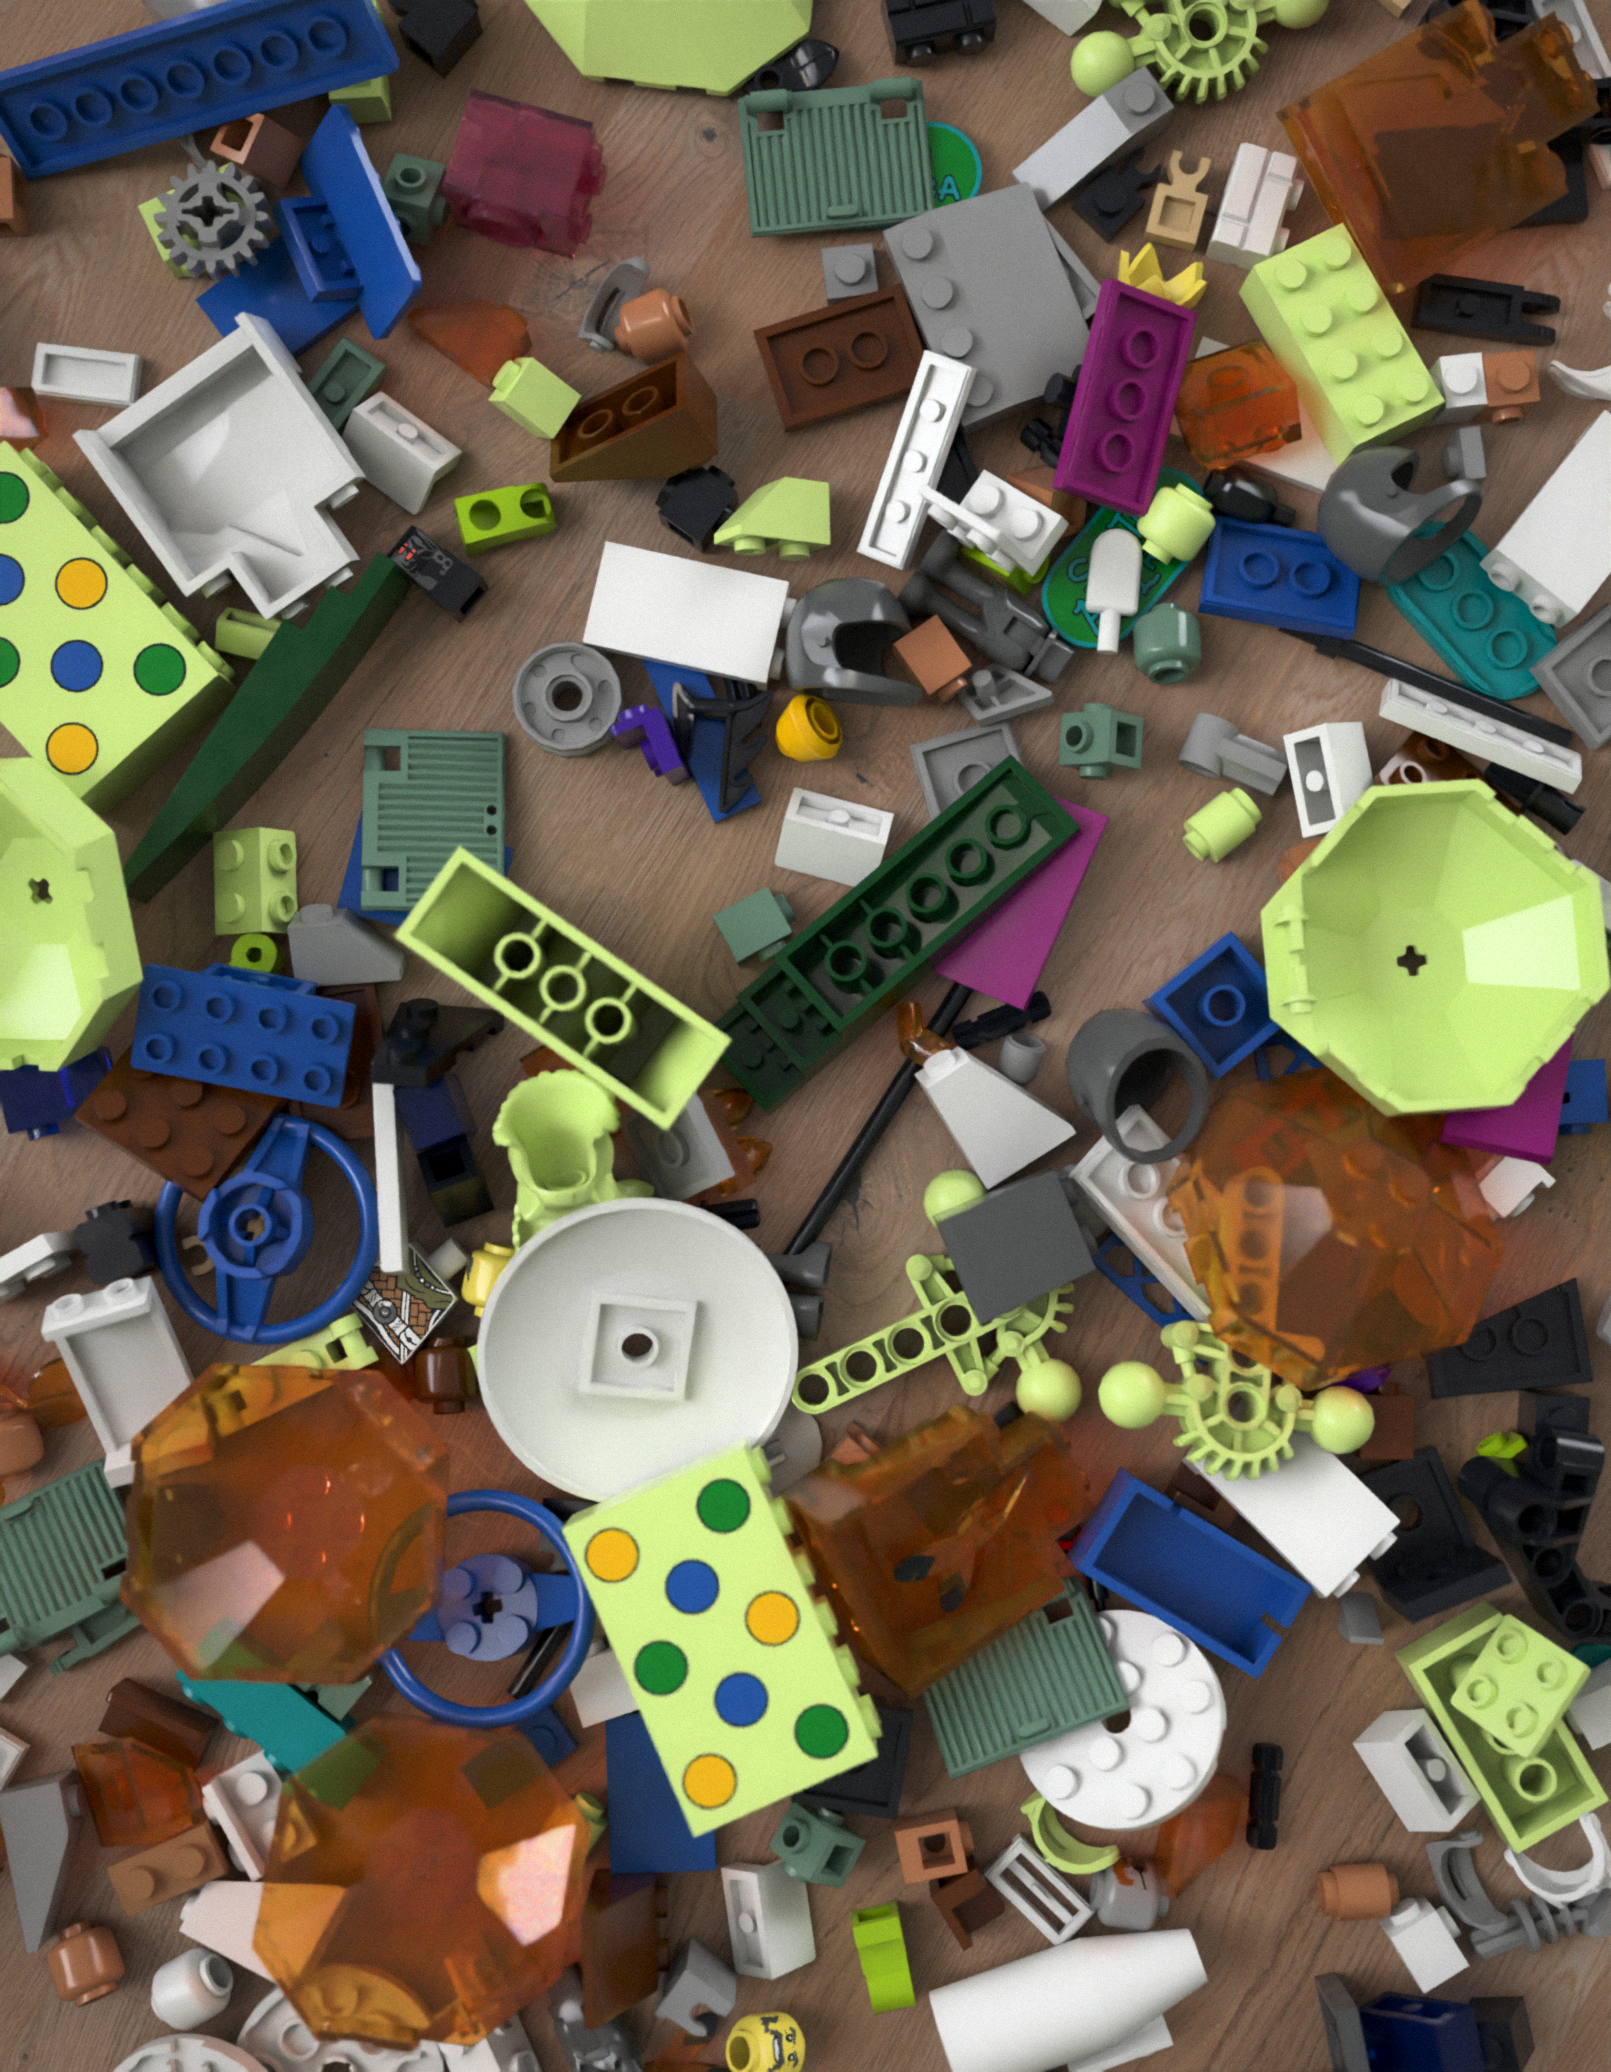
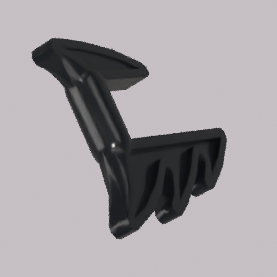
(741, 720)

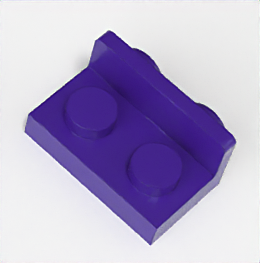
(657, 741)

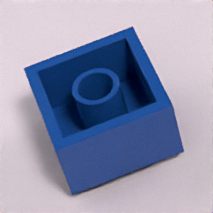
(1217, 1005)

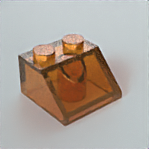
(1236, 405)

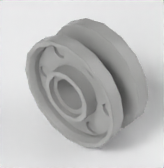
(561, 669)

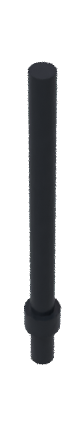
(1433, 683)

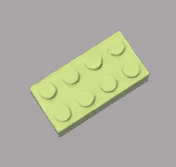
(1340, 344)
(1518, 1795)

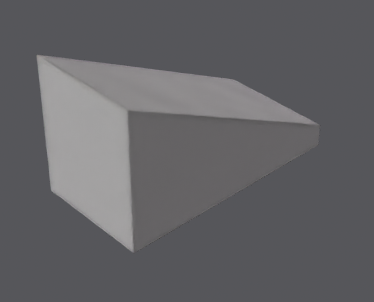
(1358, 1619)

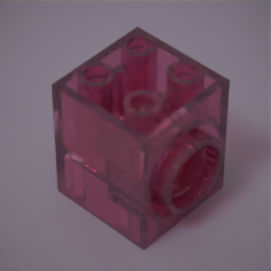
(524, 174)

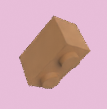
(168, 1868)

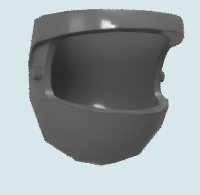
(1372, 515)
(840, 643)
(1128, 1060)

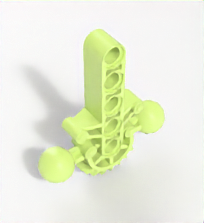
(1181, 59)
(1045, 1384)
(1136, 1396)

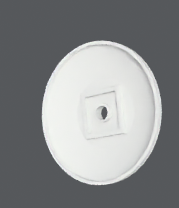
(614, 1420)

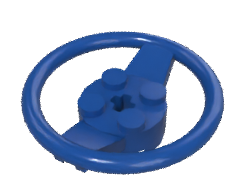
(250, 1268)
(528, 1606)

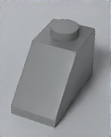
(340, 948)

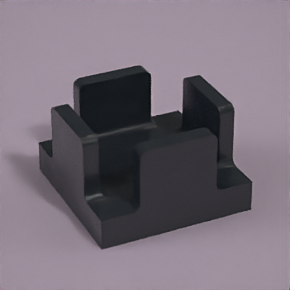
(875, 1784)

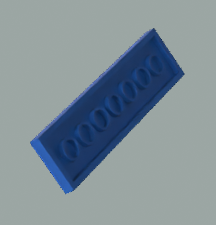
(186, 77)

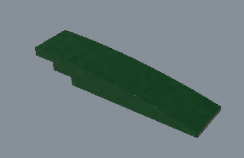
(265, 722)
(890, 932)

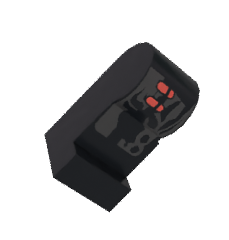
(438, 573)

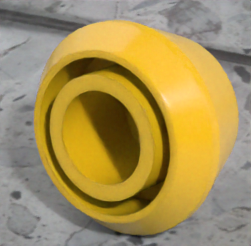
(808, 730)

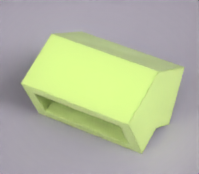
(243, 634)

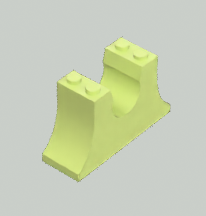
(563, 988)

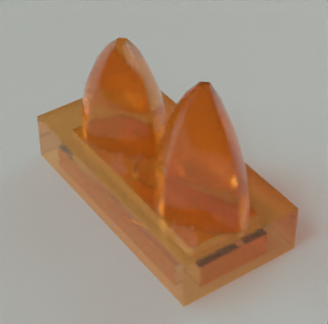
(748, 1155)

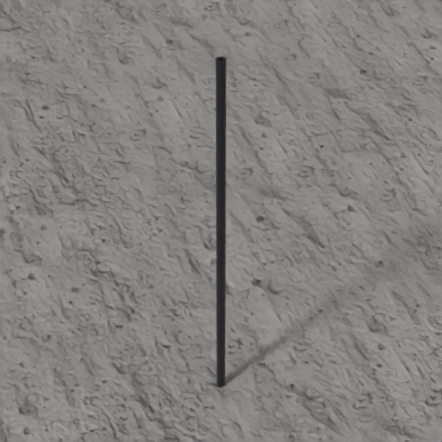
(806, 1234)

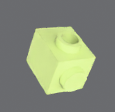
(533, 396)

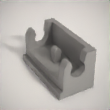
(695, 1978)

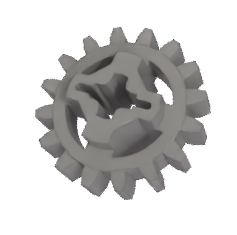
(197, 204)

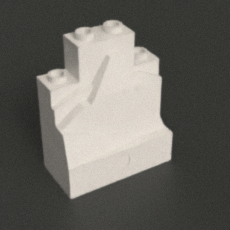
(234, 474)

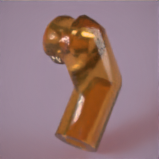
(913, 1038)

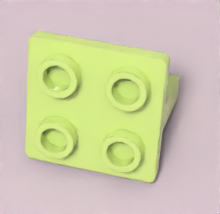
(1520, 1687)

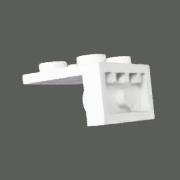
(999, 522)

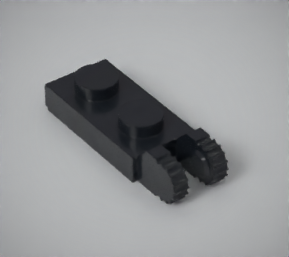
(1482, 310)

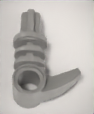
(1545, 1920)

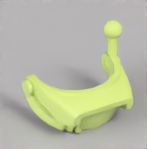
(1060, 1847)

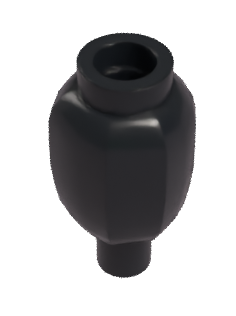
(1245, 497)

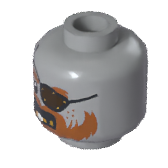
(1128, 1895)

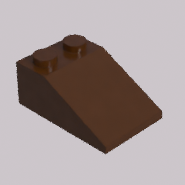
(640, 427)
(622, 1943)

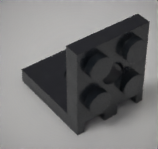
(1436, 1558)

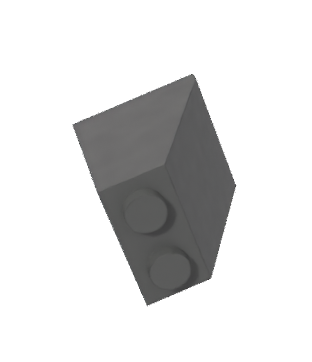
(1016, 1243)

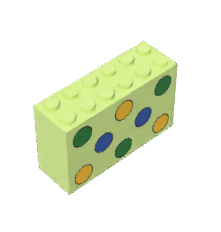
(88, 655)
(724, 1636)

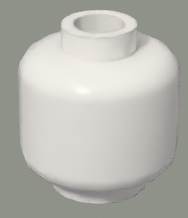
(191, 1988)

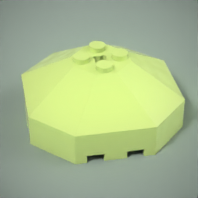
(1503, 934)
(65, 958)

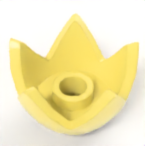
(1145, 274)

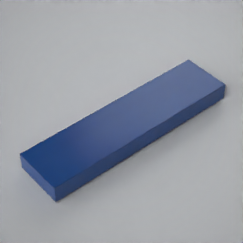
(708, 738)

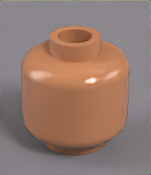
(654, 326)
(20, 1443)
(85, 1963)

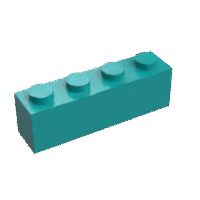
(272, 1715)

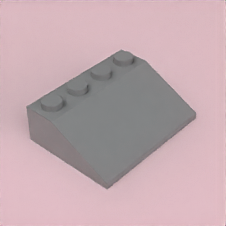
(992, 298)

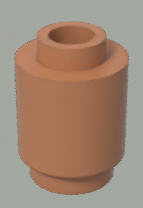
(1357, 1892)

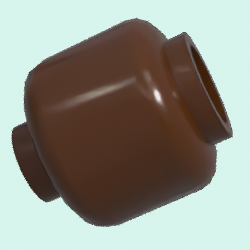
(445, 1375)

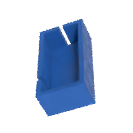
(1188, 1572)

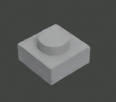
(848, 272)
(1464, 456)

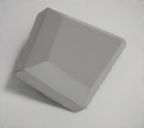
(1001, 694)

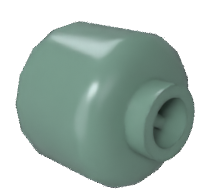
(1167, 644)

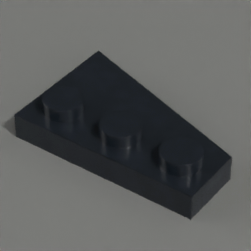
(426, 1041)
(1518, 1349)

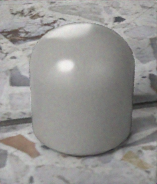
(1020, 1057)

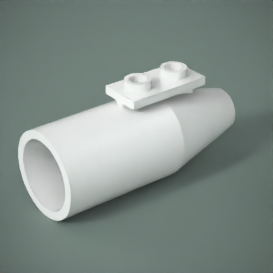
(1070, 2004)

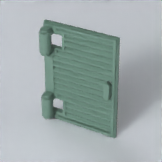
(836, 158)
(429, 809)
(58, 1556)
(1023, 1684)

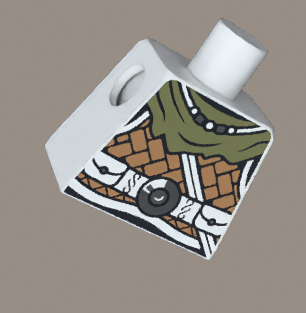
(412, 1306)

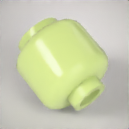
(1176, 524)

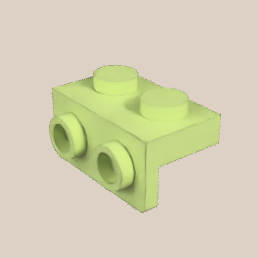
(254, 881)

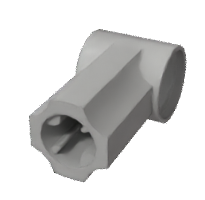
(1219, 750)

